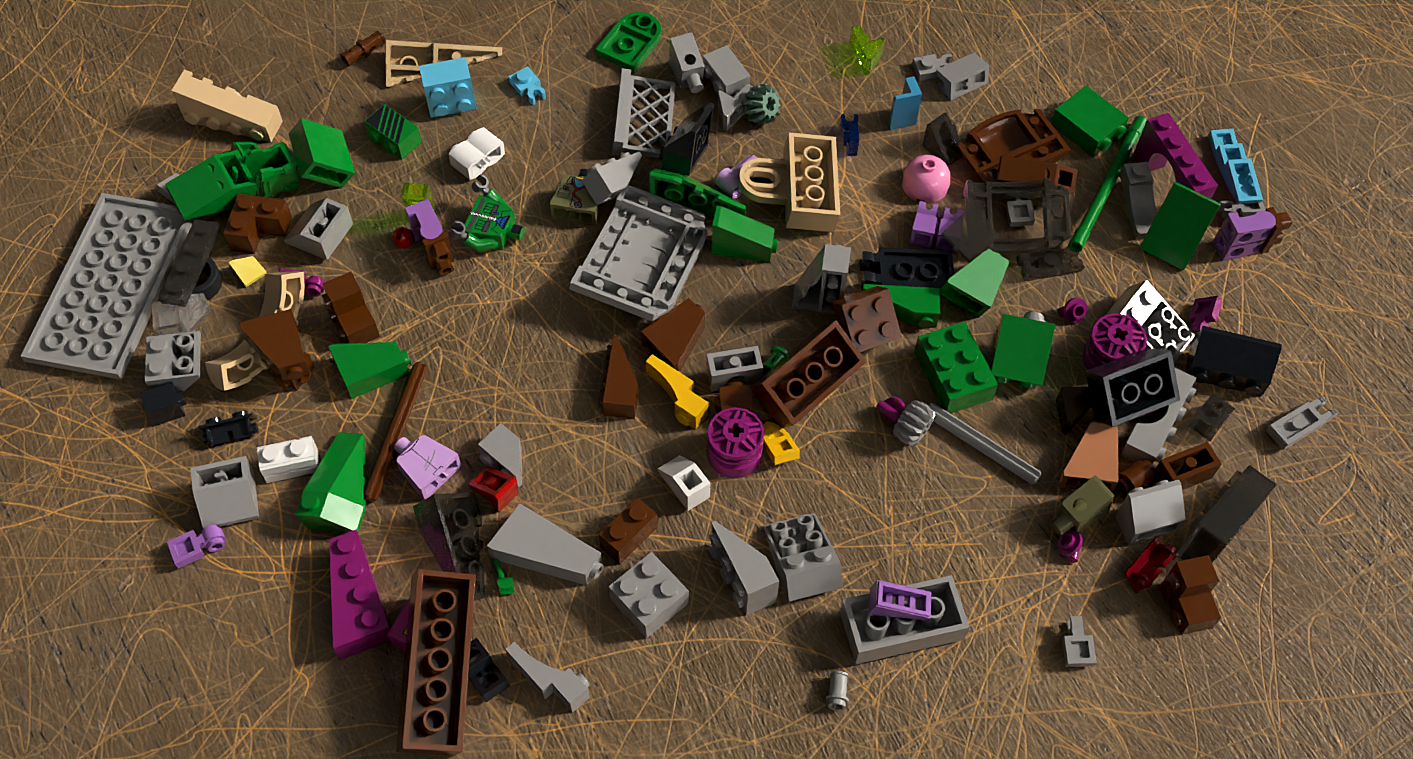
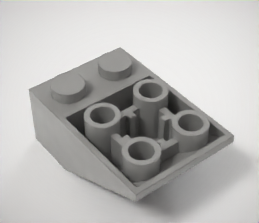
(1159, 320)
(803, 556)
(745, 569)

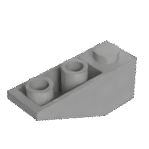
(611, 178)

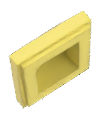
(247, 270)

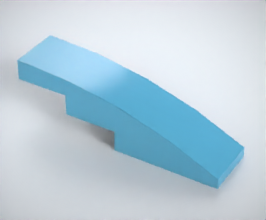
(1234, 166)

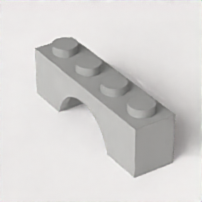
(1148, 439)

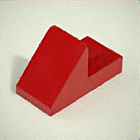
(496, 486)

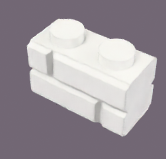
(288, 459)

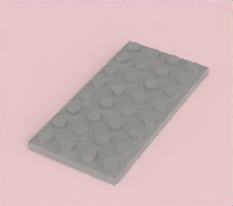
(108, 287)

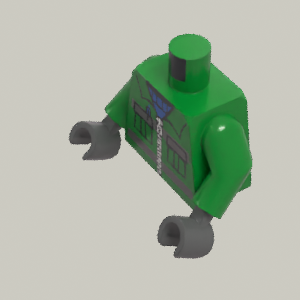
(489, 221)

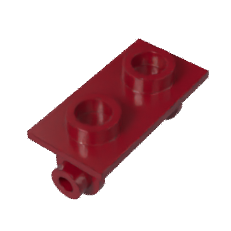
(1148, 563)

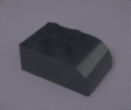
(1132, 386)

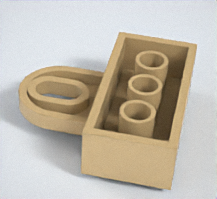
(801, 181)

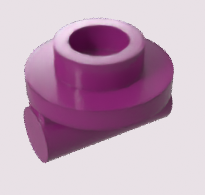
(1074, 310)
(891, 408)
(1070, 545)

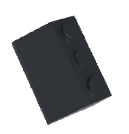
(687, 142)
(1232, 360)

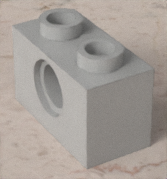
(734, 366)

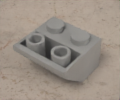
(321, 228)
(173, 359)
(225, 492)
(1151, 512)

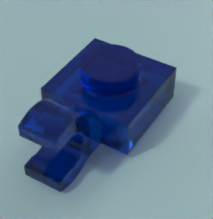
(851, 137)

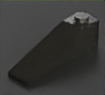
(452, 533)

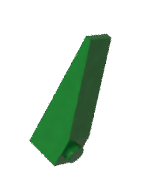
(690, 193)
(336, 489)

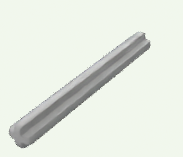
(985, 445)

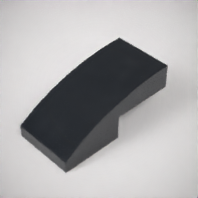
(484, 673)

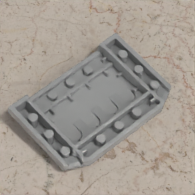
(642, 254)

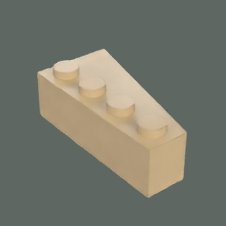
(225, 109)

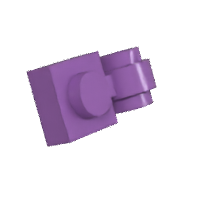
(189, 547)

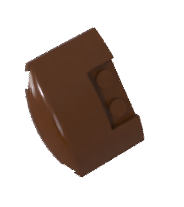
(1013, 136)

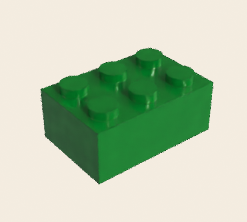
(955, 368)

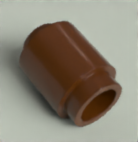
(1136, 475)

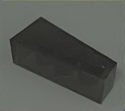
(1227, 515)

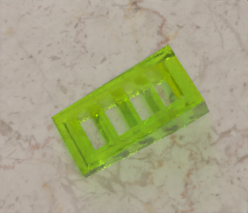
(415, 193)

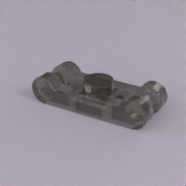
(1049, 264)

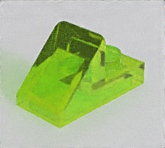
(866, 51)

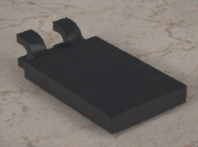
(907, 267)

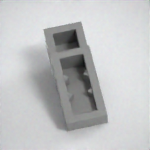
(1139, 197)
(567, 685)

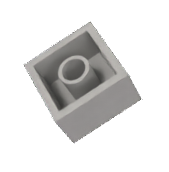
(649, 595)

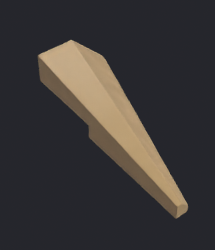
(405, 57)

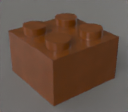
(868, 317)

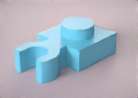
(527, 83)

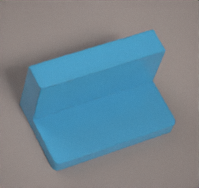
(906, 106)

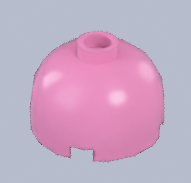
(926, 179)

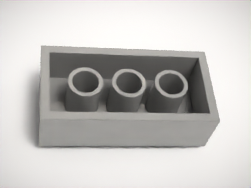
(884, 636)

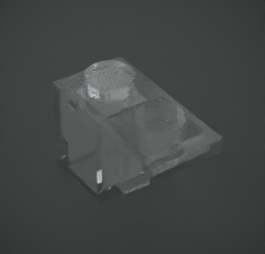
(179, 319)

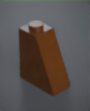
(675, 334)
(278, 343)

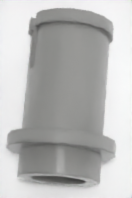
(837, 693)

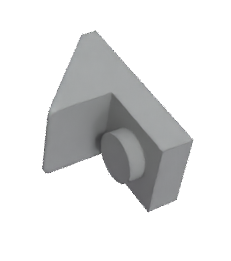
(732, 107)

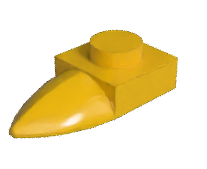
(779, 444)

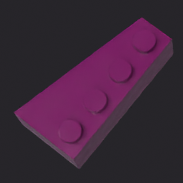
(357, 607)

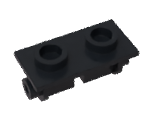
(218, 429)

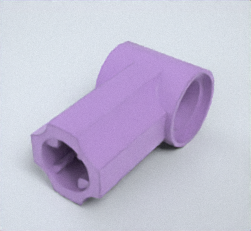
(728, 179)

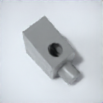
(686, 62)

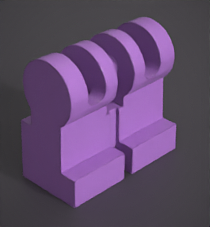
(927, 228)

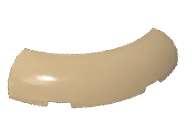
(240, 365)

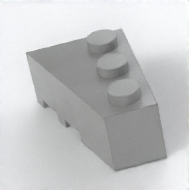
(823, 280)

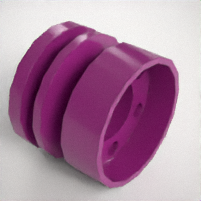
(1113, 338)
(730, 454)

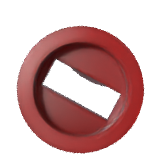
(406, 237)

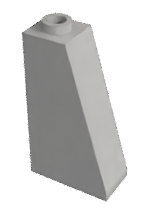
(545, 548)

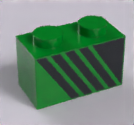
(392, 132)

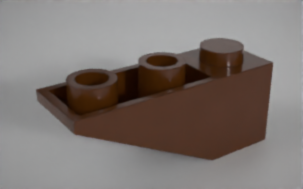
(1022, 170)
(621, 387)

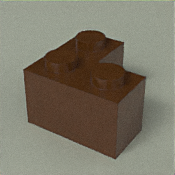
(252, 218)
(348, 307)
(1190, 596)

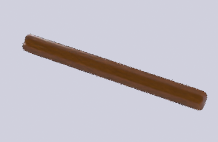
(394, 432)

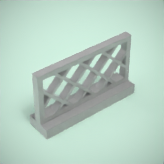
(624, 109)

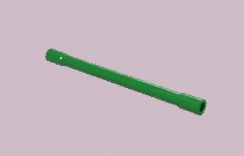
(1083, 231)

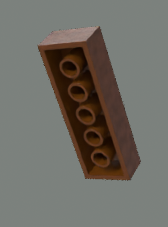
(436, 663)

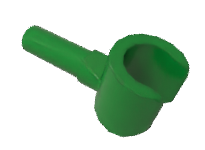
(505, 585)

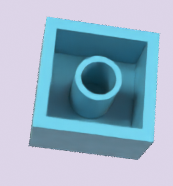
(448, 87)

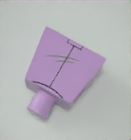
(426, 464)

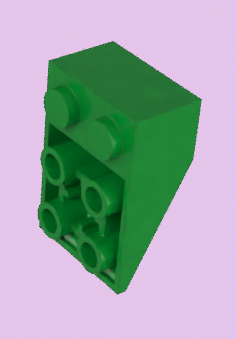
(211, 185)

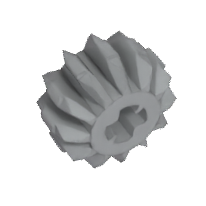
(914, 423)

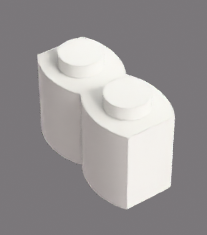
(476, 153)

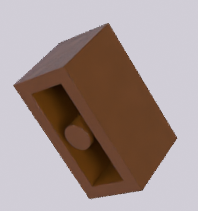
(1189, 466)
(628, 530)

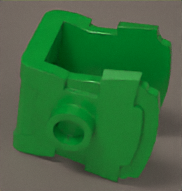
(273, 170)

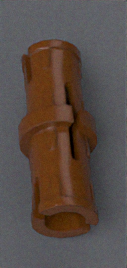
(362, 48)

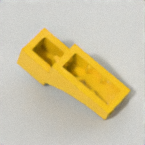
(689, 407)

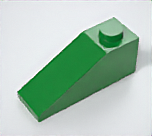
(914, 304)

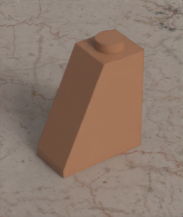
(1093, 456)

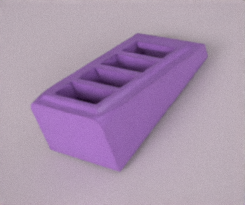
(886, 608)

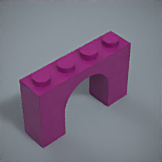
(1164, 141)

